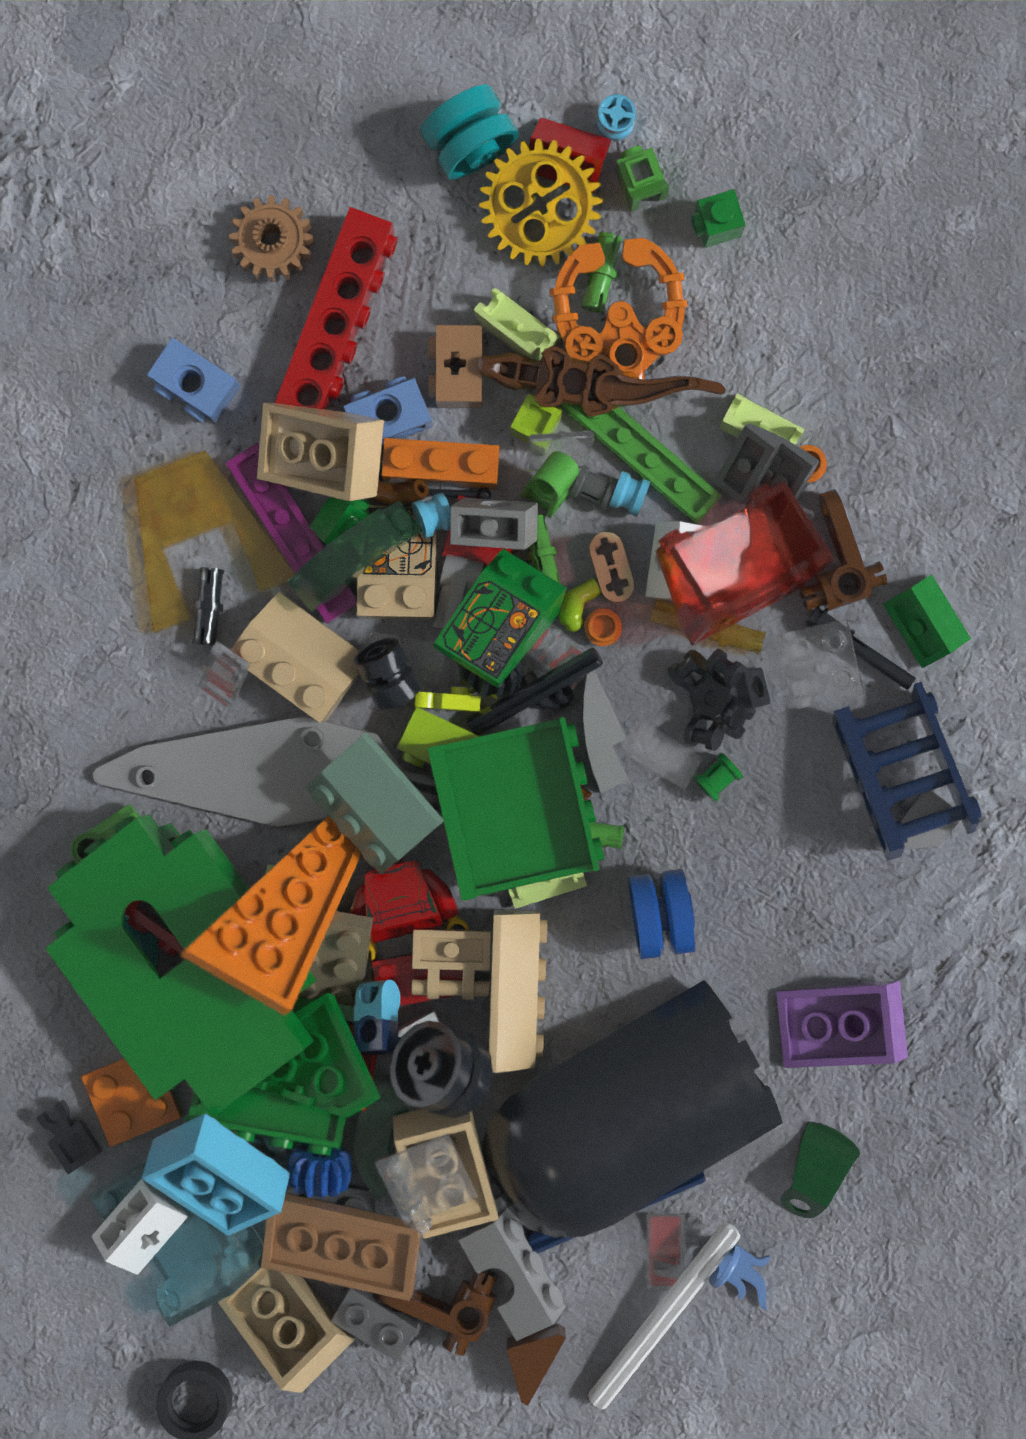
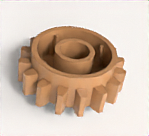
(268, 219)

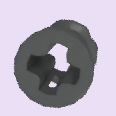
(593, 487)

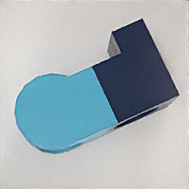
(376, 1017)

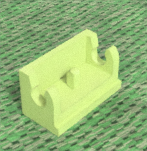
(515, 326)
(745, 411)

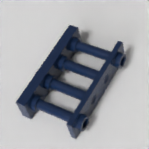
(879, 798)

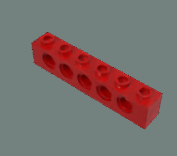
(357, 232)

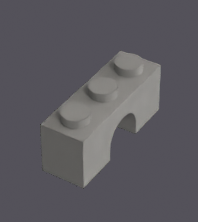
(502, 1245)

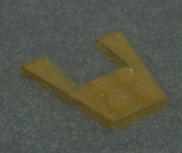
(186, 503)

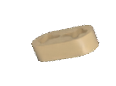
(620, 565)

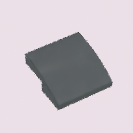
(763, 459)

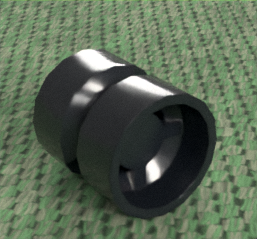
(386, 672)

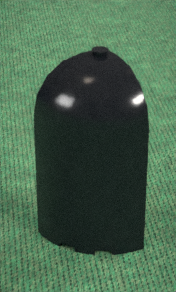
(628, 1118)

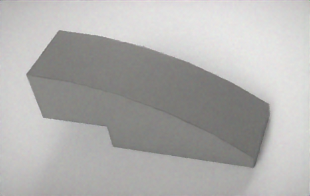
(600, 733)

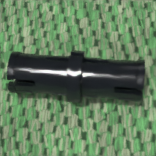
(208, 606)

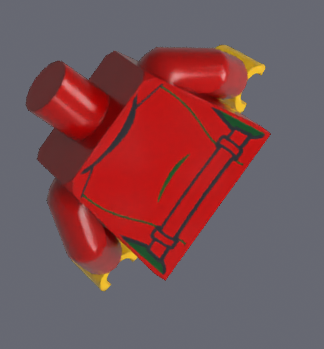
(404, 901)

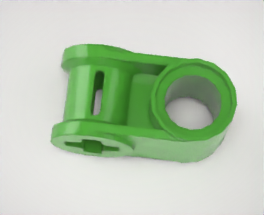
(552, 482)

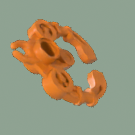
(621, 324)

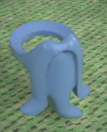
(738, 1266)

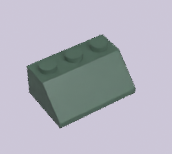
(373, 803)

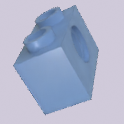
(180, 362)
(402, 394)

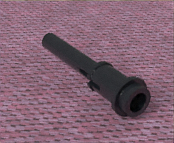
(865, 652)

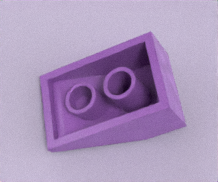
(842, 1025)

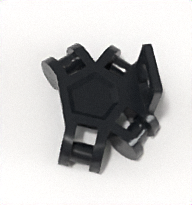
(718, 696)

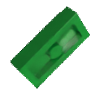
(927, 621)

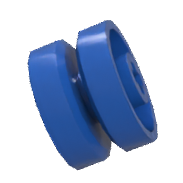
(664, 913)

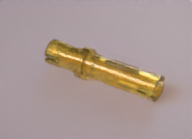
(735, 635)

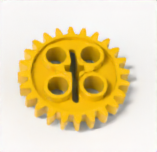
(522, 172)

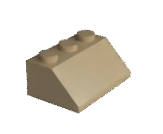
(298, 657)

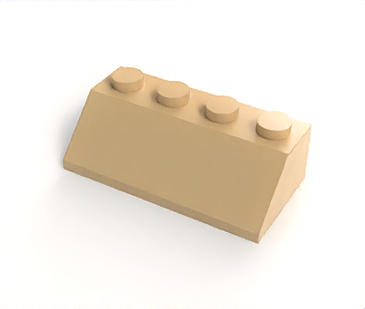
(515, 989)

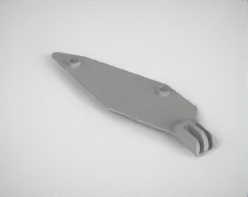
(246, 770)

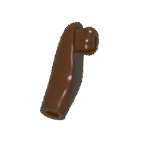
(405, 492)

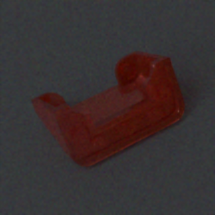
(741, 562)

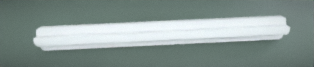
(664, 1315)

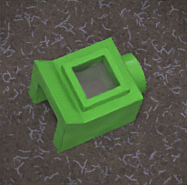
(640, 176)

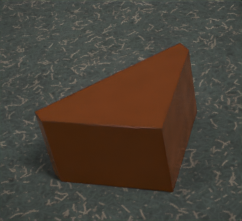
(533, 1357)

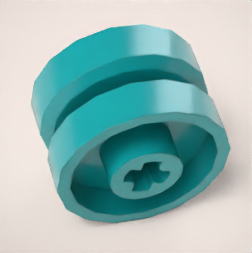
(469, 131)

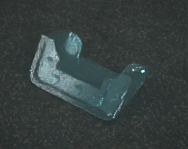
(196, 1261)

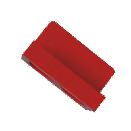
(583, 143)

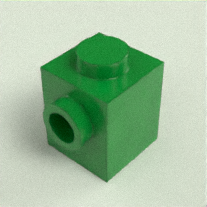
(718, 218)
(337, 517)

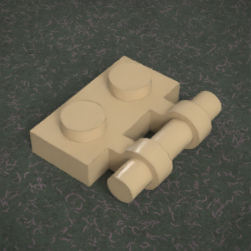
(451, 951)

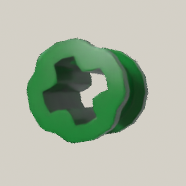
(717, 777)

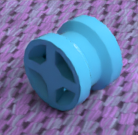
(617, 108)
(629, 493)
(432, 515)

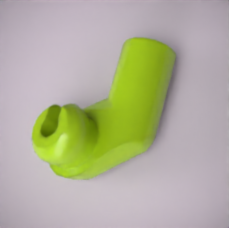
(573, 604)

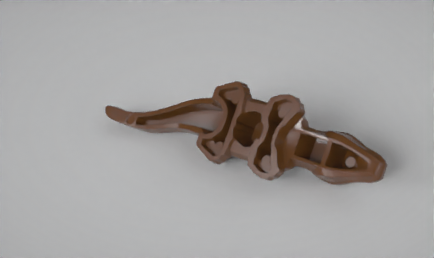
(592, 384)

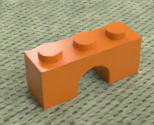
(439, 461)

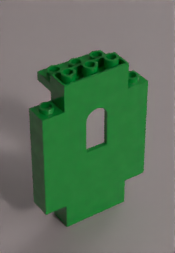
(189, 1018)

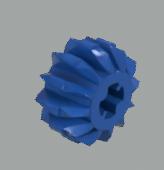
(318, 1173)

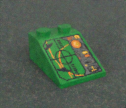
(501, 618)

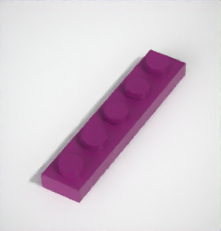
(285, 524)

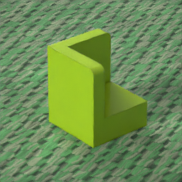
(534, 419)

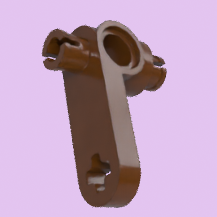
(826, 588)
(471, 1293)

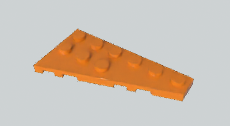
(278, 924)

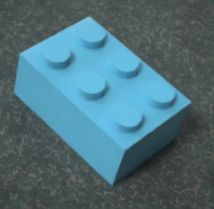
(216, 1175)

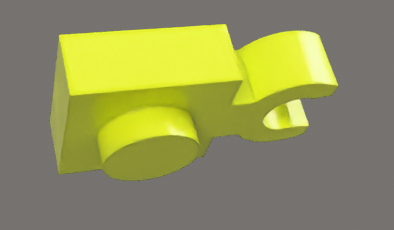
(457, 701)

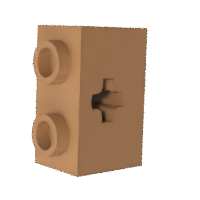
(460, 344)

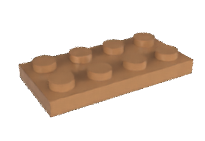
(342, 1247)

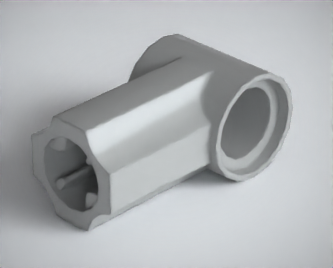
(456, 581)

